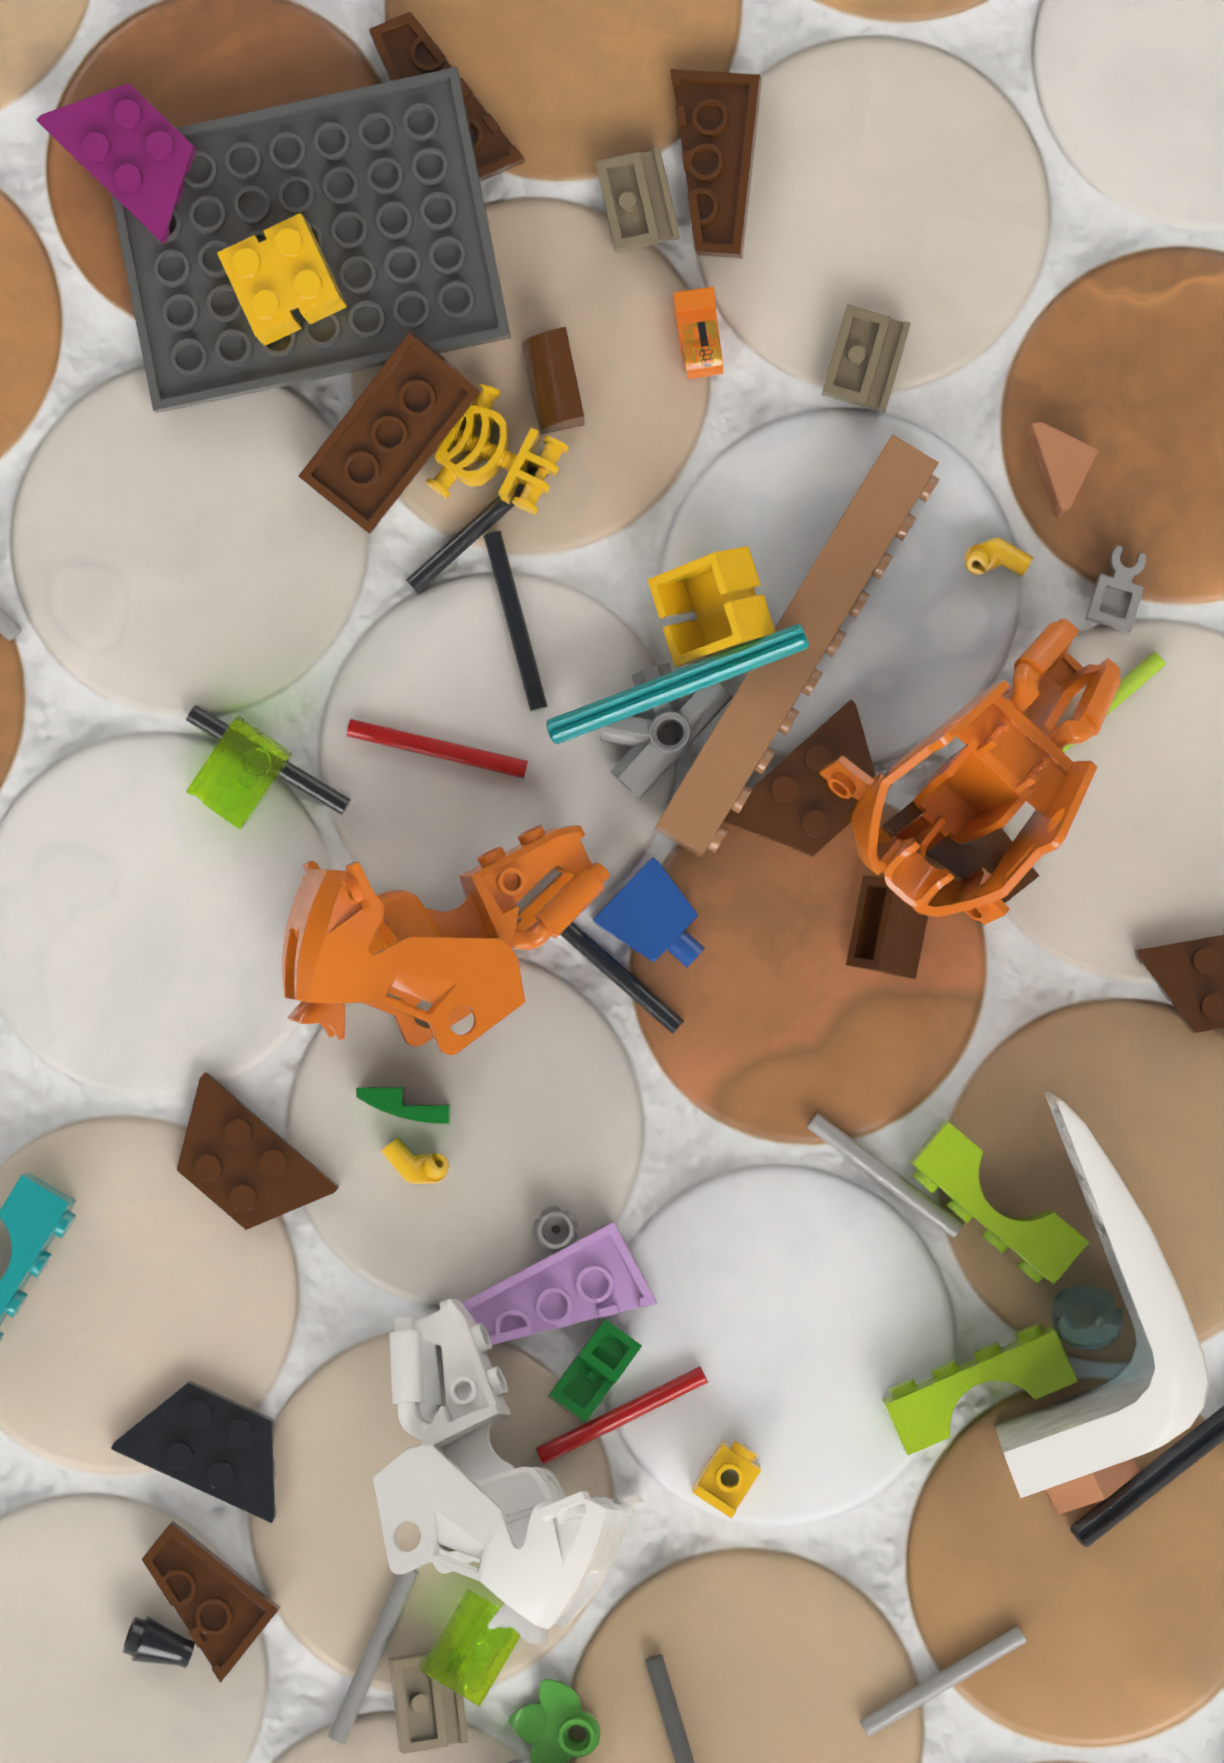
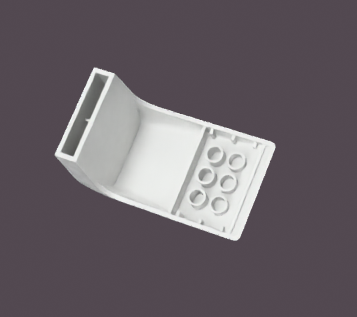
(1168, 1373)

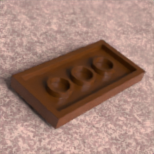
(390, 432)

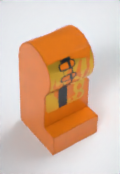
(698, 332)

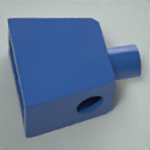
(652, 916)

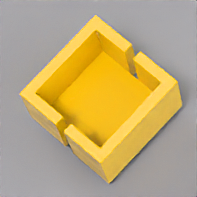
(280, 277)
(724, 602)

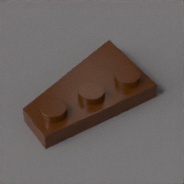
(967, 856)
(209, 1596)

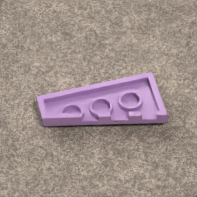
(568, 1287)

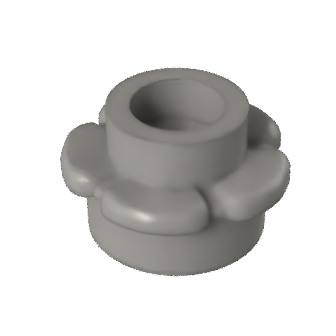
(543, 1232)

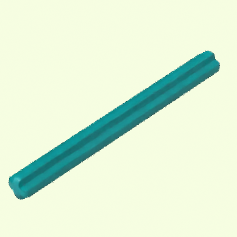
(677, 684)

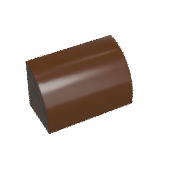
(553, 381)
(885, 932)

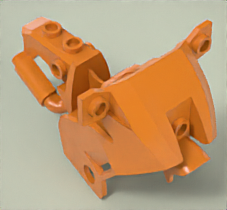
(1007, 760)
(420, 954)

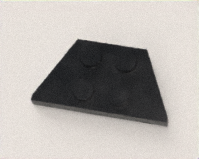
(209, 1447)

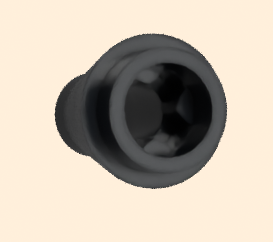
(156, 1643)

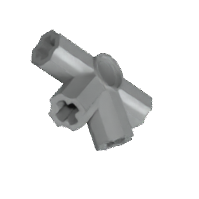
(648, 756)

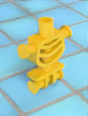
(463, 440)

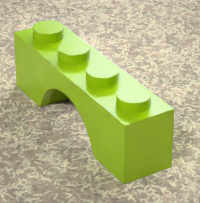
(1042, 1241)
(925, 1409)

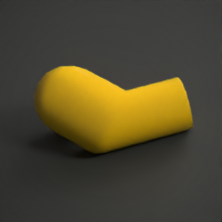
(996, 553)
(417, 1167)

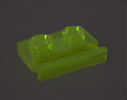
(239, 772)
(468, 1652)

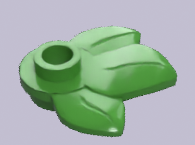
(548, 1724)

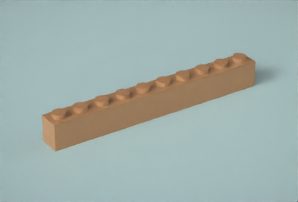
(820, 606)

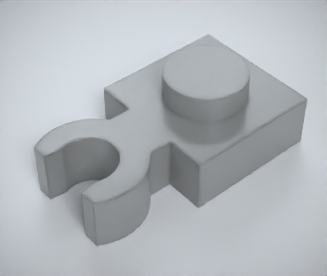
(1116, 597)

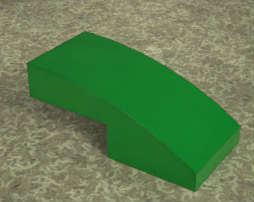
(392, 1101)
(594, 1371)

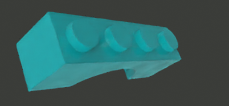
(33, 1218)

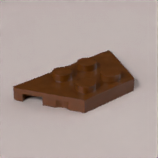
(795, 801)
(1191, 979)
(244, 1161)

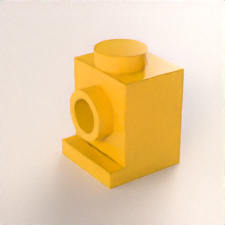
(709, 1484)

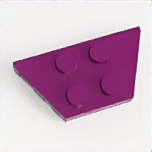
(127, 151)

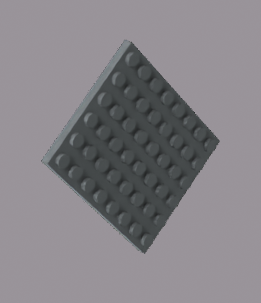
(392, 203)

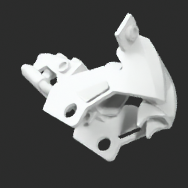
(531, 1540)

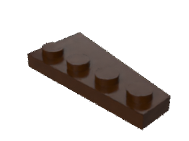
(409, 52)
(718, 144)

